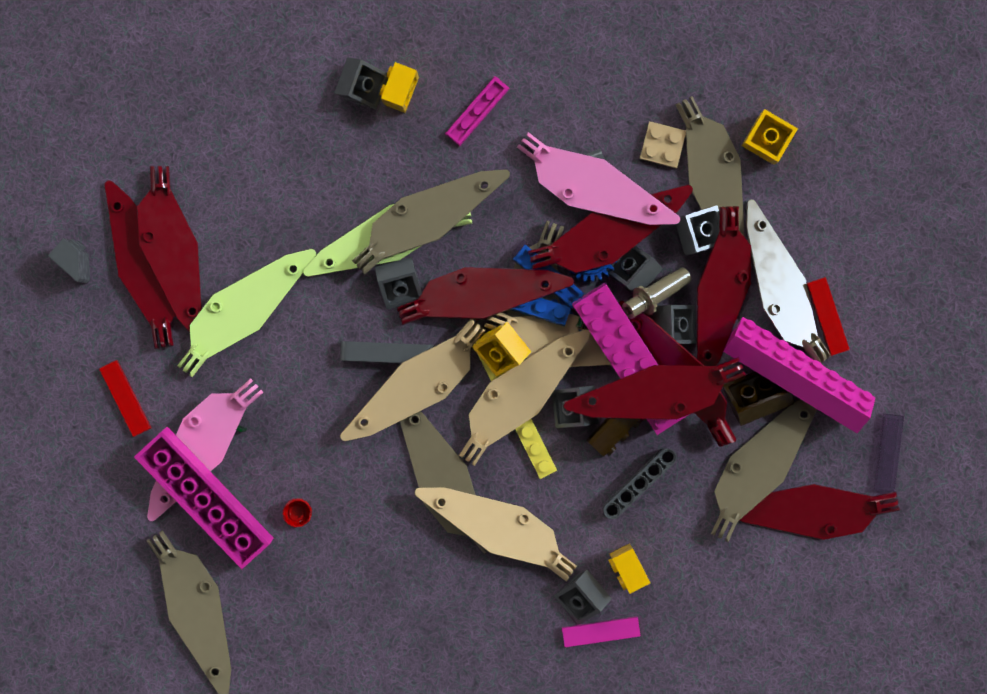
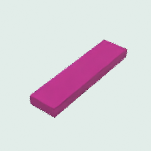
(477, 111)
(601, 631)

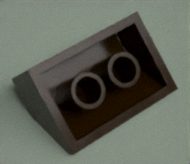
(755, 397)
(610, 433)

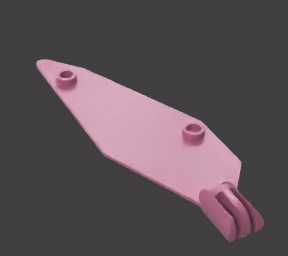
(594, 185)
(207, 435)

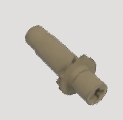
(647, 298)

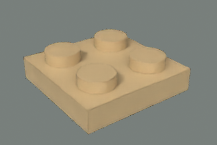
(662, 144)

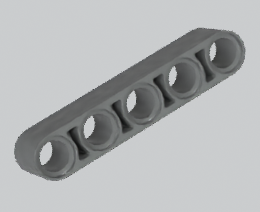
(380, 351)
(648, 479)

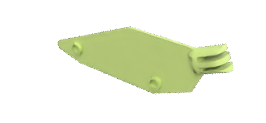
(352, 244)
(242, 308)

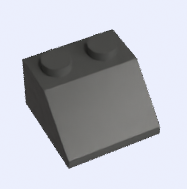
(361, 82)
(699, 230)
(73, 259)
(635, 269)
(398, 282)
(677, 322)
(567, 418)
(583, 597)

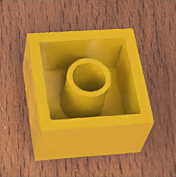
(399, 87)
(769, 137)
(501, 349)
(630, 569)

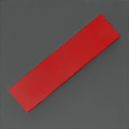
(828, 316)
(125, 398)

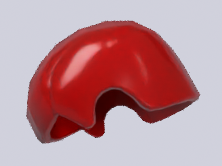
(297, 512)

